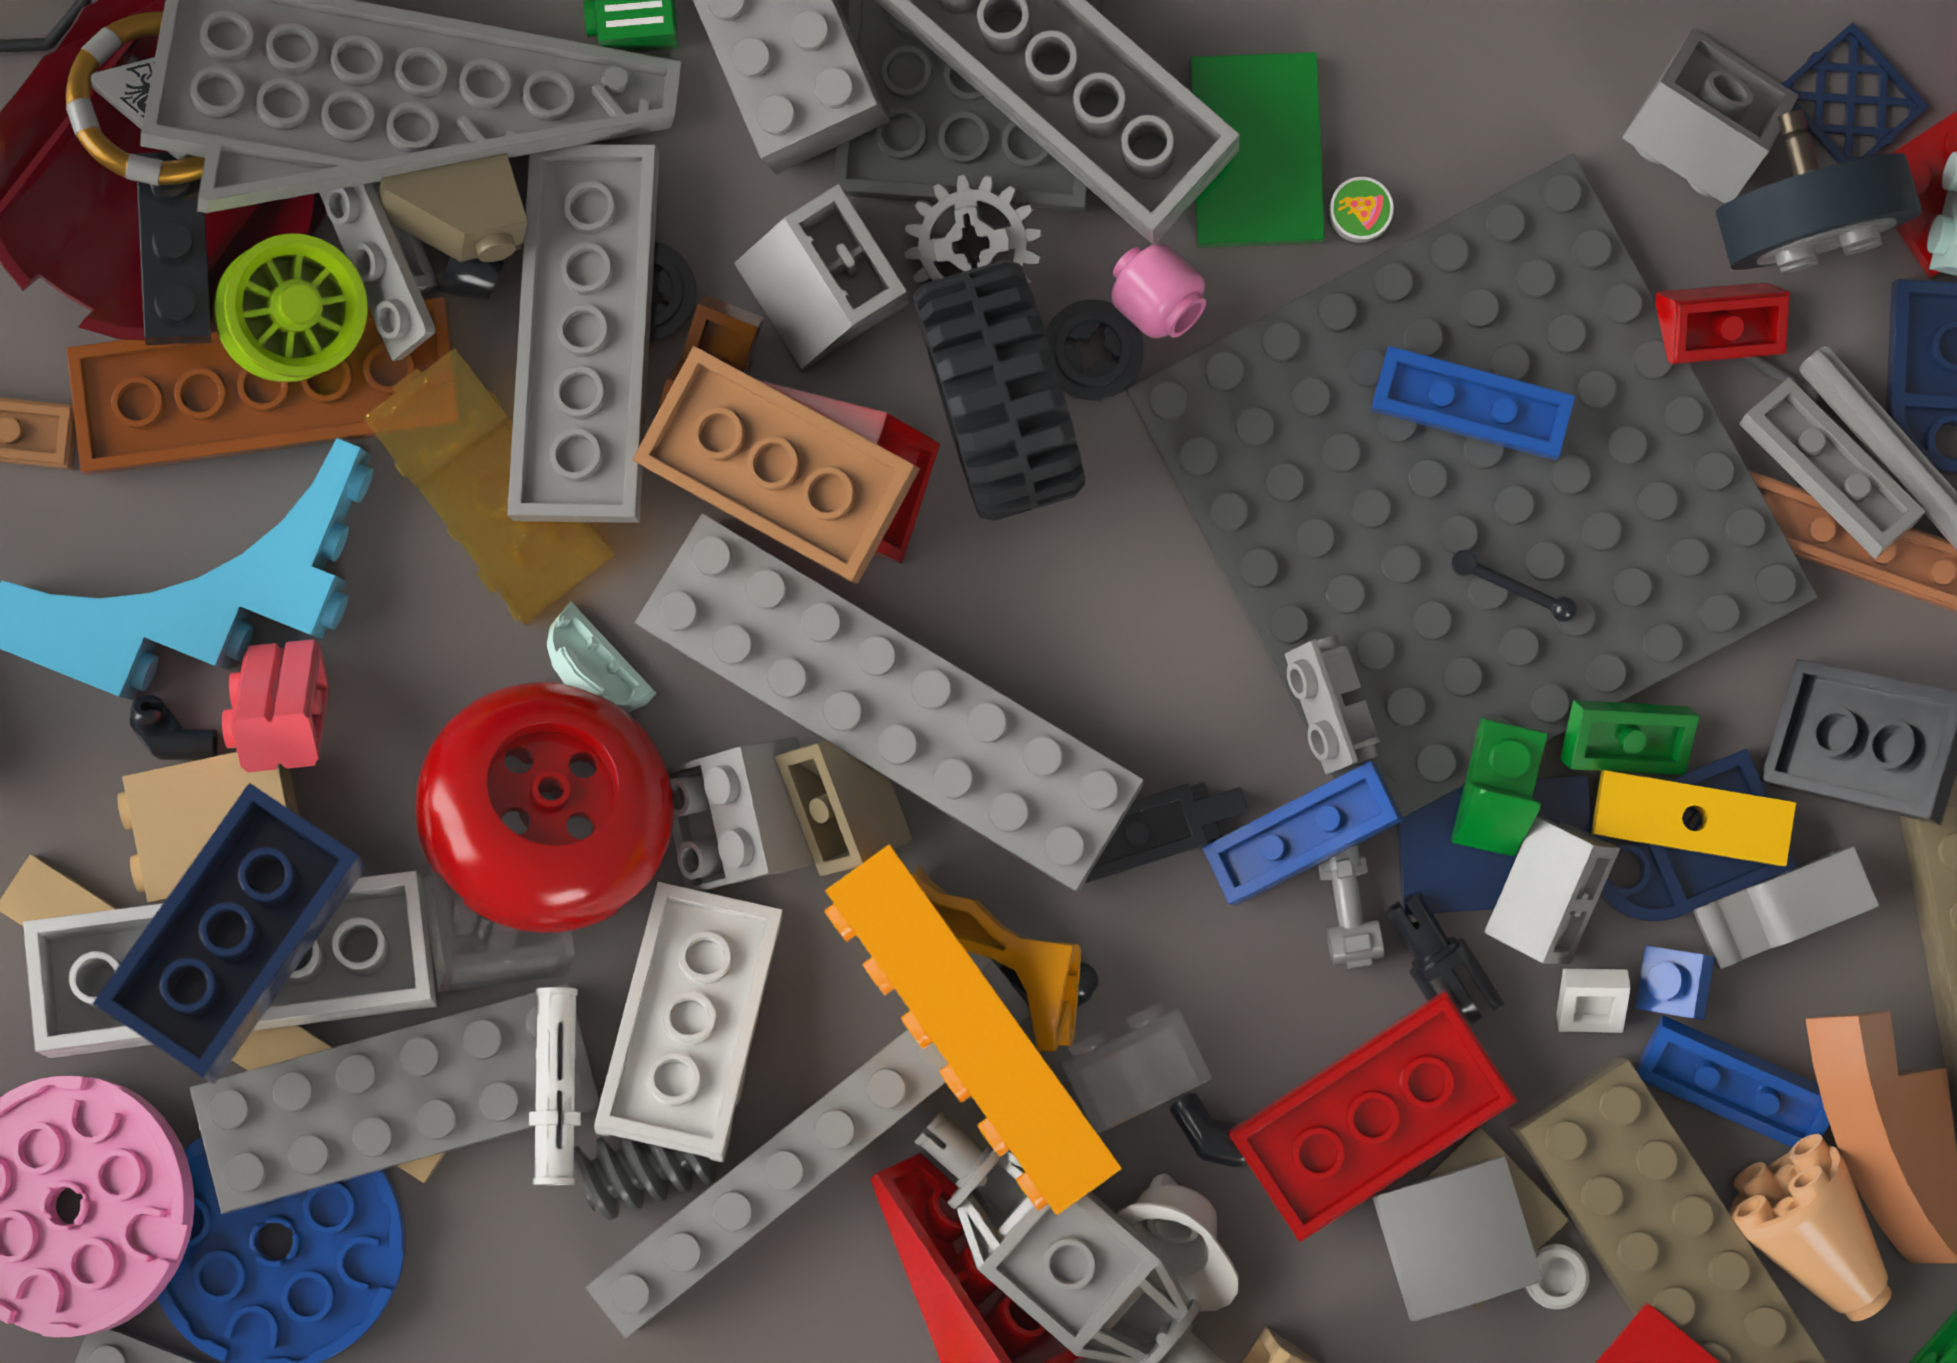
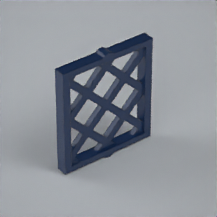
(1884, 69)

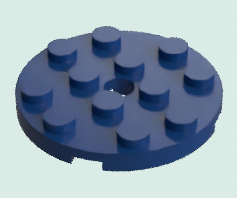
(292, 1308)

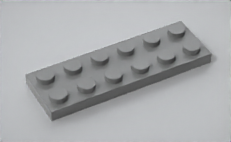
(584, 334)
(376, 1103)

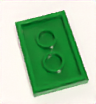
(1275, 180)

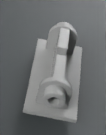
(1336, 732)

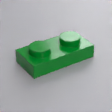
(1629, 737)

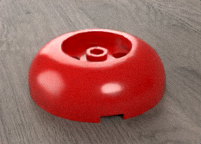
(545, 874)

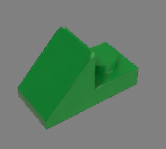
(1499, 787)

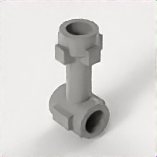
(1354, 940)

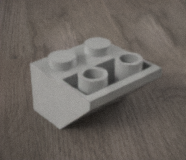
(821, 278)
(735, 817)

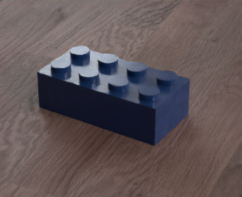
(231, 933)

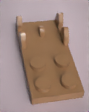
(776, 464)

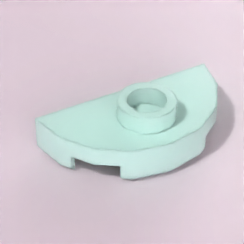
(592, 664)

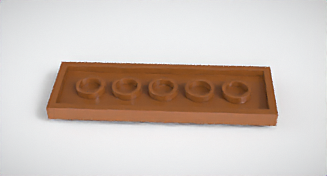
(196, 403)

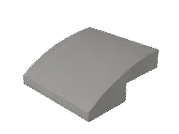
(1457, 1238)

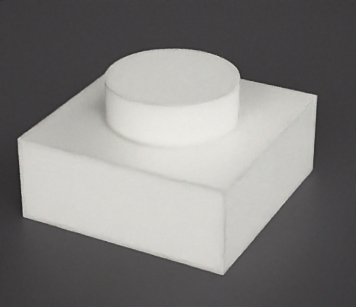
(1593, 1000)

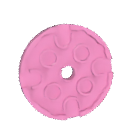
(131, 1213)

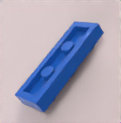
(1472, 403)
(1303, 833)
(1732, 1083)

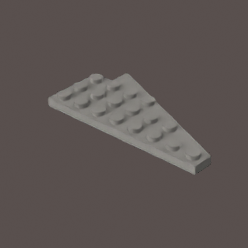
(364, 91)

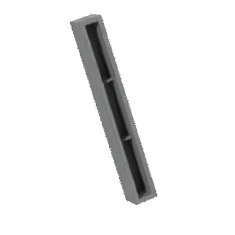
(777, 1174)

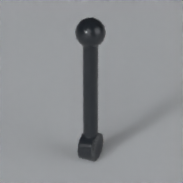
(1465, 563)

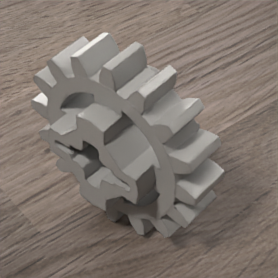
(967, 205)

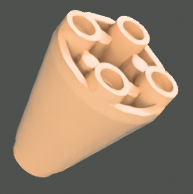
(1813, 1226)

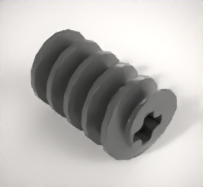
(634, 1168)

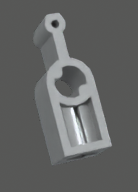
(1786, 907)

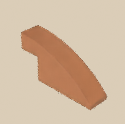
(1890, 1131)

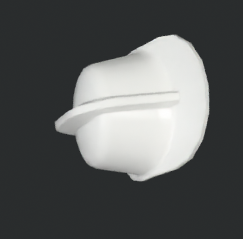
(1185, 1231)

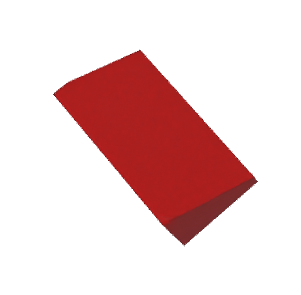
(1723, 322)

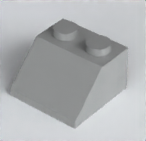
(1710, 118)

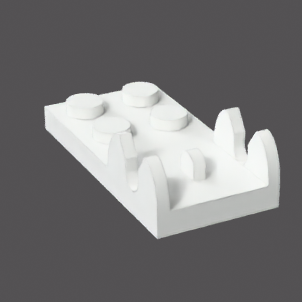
(689, 1021)

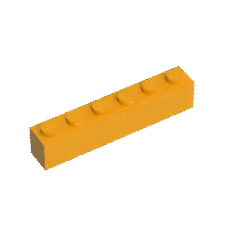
(972, 1030)

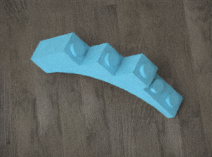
(279, 577)

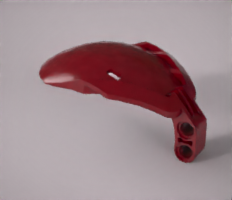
(80, 221)

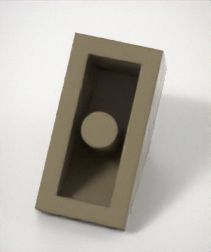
(459, 208)
(841, 806)

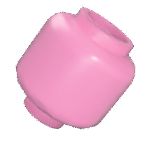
(1158, 291)

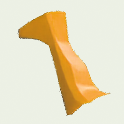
(1044, 967)

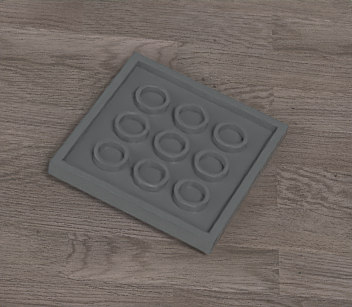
(940, 128)

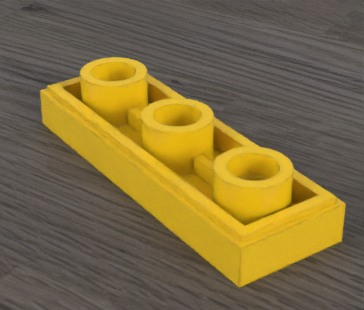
(1730, 823)

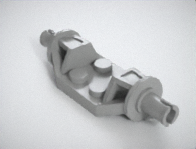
(1068, 1268)

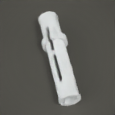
(555, 1087)

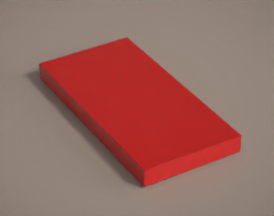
(1372, 1116)

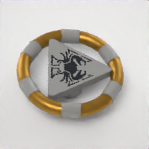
(127, 91)

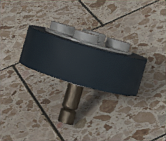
(1817, 207)

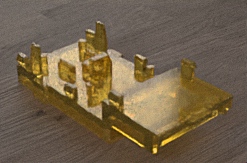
(458, 454)

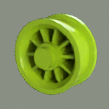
(290, 308)

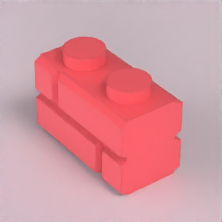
(277, 706)

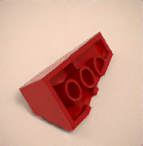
(960, 1305)

